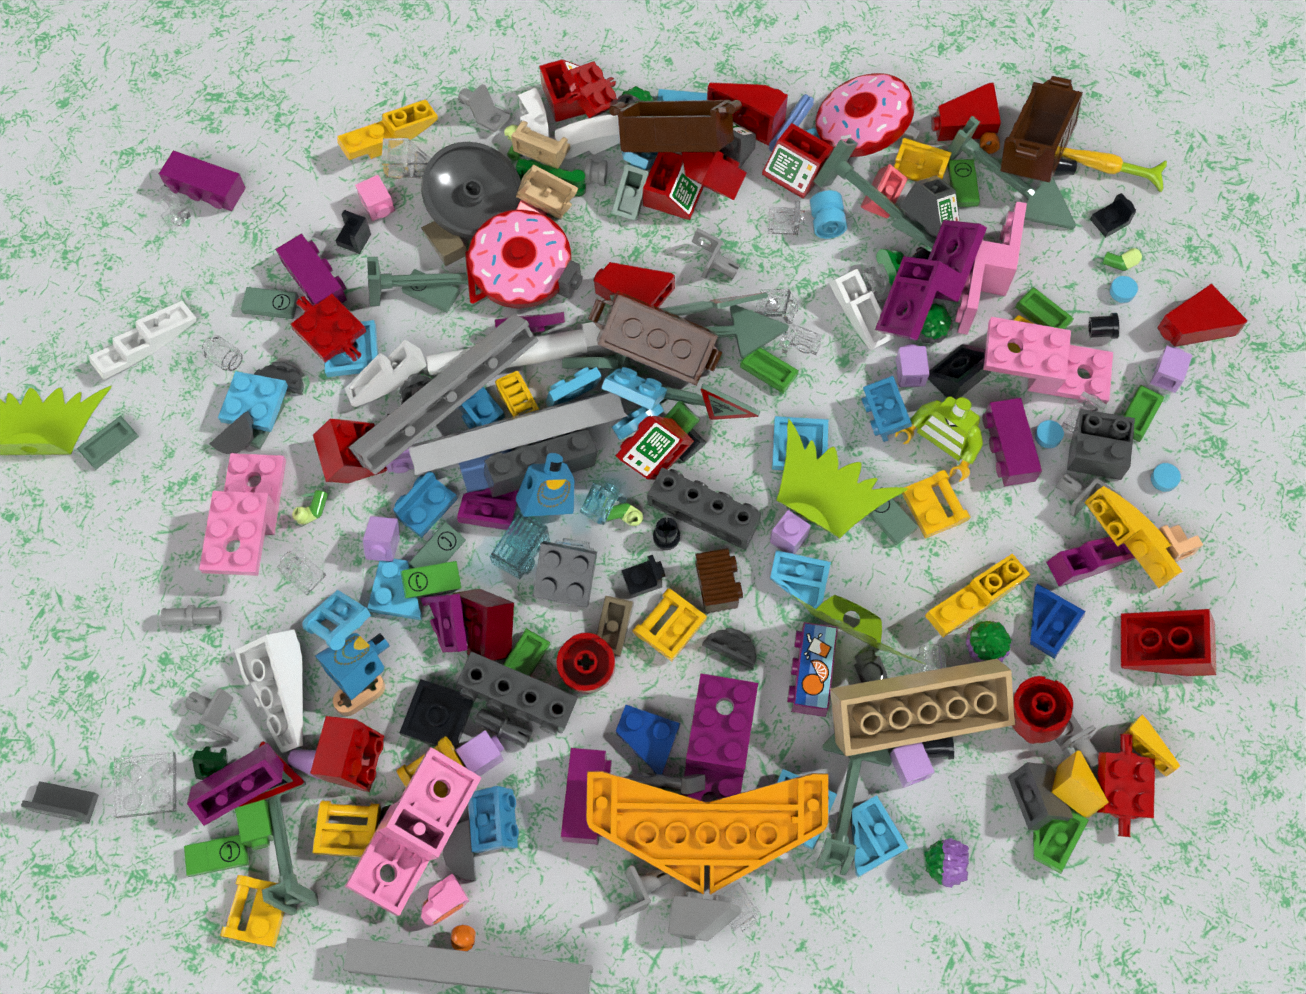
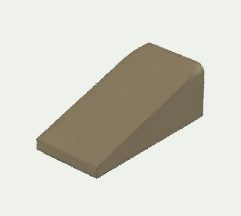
(447, 246)
(615, 622)

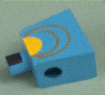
(547, 488)
(355, 663)

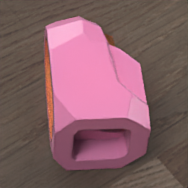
(443, 901)

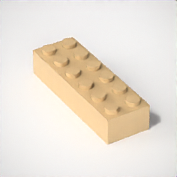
(922, 707)

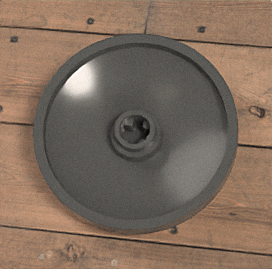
(468, 186)

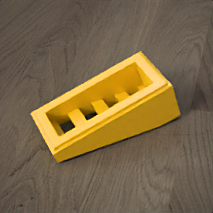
(511, 385)
(1150, 745)

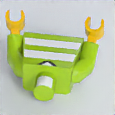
(951, 428)

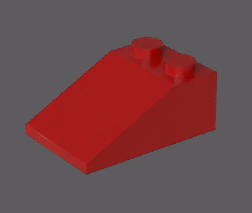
(761, 109)
(1169, 642)

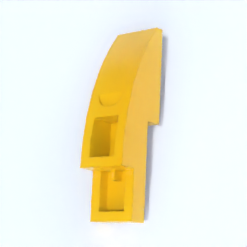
(398, 123)
(1131, 527)
(977, 596)

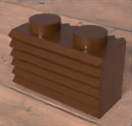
(717, 580)

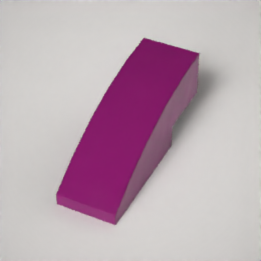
(1088, 560)

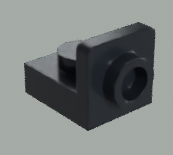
(1114, 216)
(644, 577)

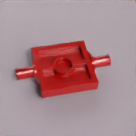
(590, 89)
(328, 328)
(1127, 785)

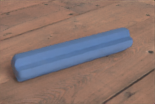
(796, 117)

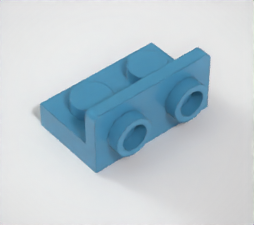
(887, 407)
(480, 409)
(424, 504)
(493, 819)

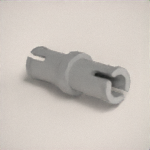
(191, 616)

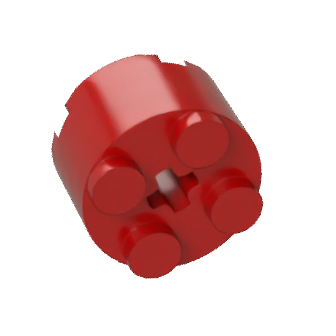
(574, 651)
(1046, 695)

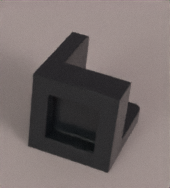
(354, 232)

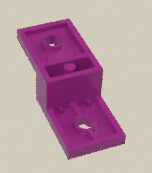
(923, 279)
(720, 741)

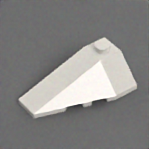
(275, 673)

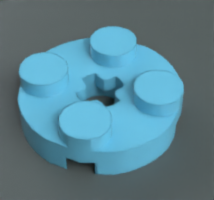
(630, 423)

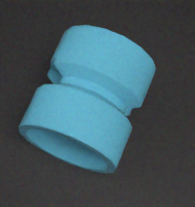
(828, 213)

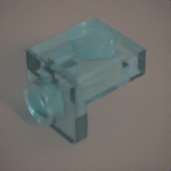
(600, 501)

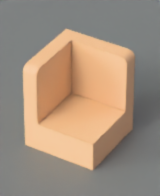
(1181, 546)

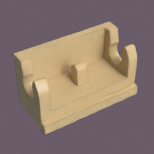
(539, 146)
(546, 191)

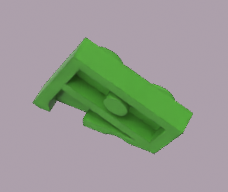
(1057, 840)

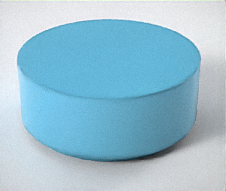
(1123, 289)
(1049, 434)
(1165, 477)

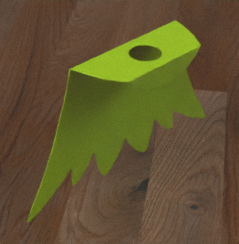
(45, 426)
(823, 492)
(868, 630)

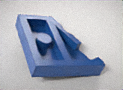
(1052, 621)
(648, 736)

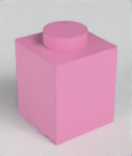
(375, 198)

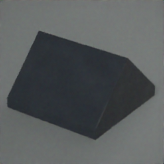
(959, 371)

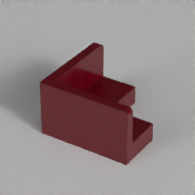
(488, 623)

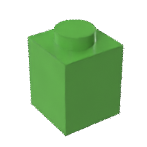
(254, 825)

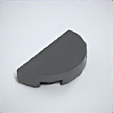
(285, 372)
(236, 436)
(733, 645)
(459, 854)

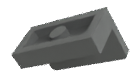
(1033, 790)
(62, 802)

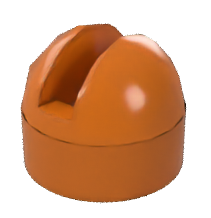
(994, 144)
(463, 937)

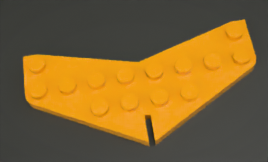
(725, 834)

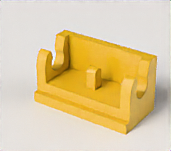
(920, 160)

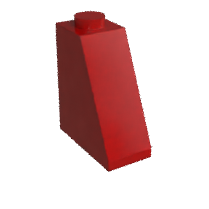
(954, 114)
(638, 282)
(1202, 319)

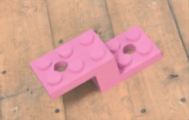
(992, 268)
(1047, 359)
(243, 514)
(413, 832)

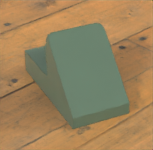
(630, 192)

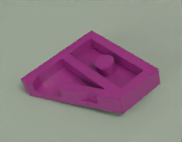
(538, 321)
(488, 511)
(448, 621)

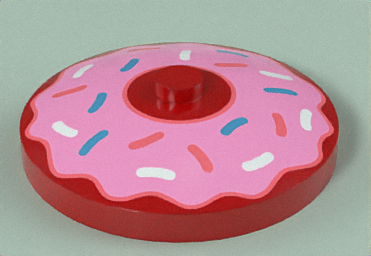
(868, 109)
(519, 258)

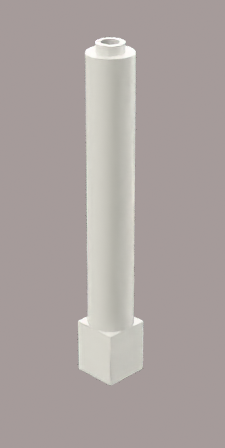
(548, 348)

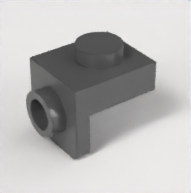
(570, 279)

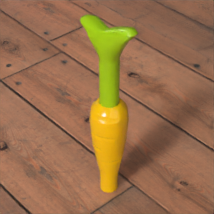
(1114, 164)

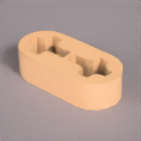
(361, 700)

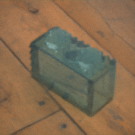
(519, 546)

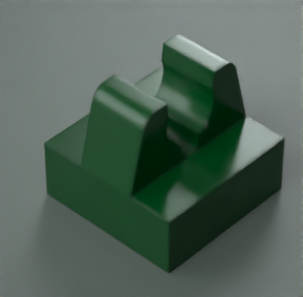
(208, 762)

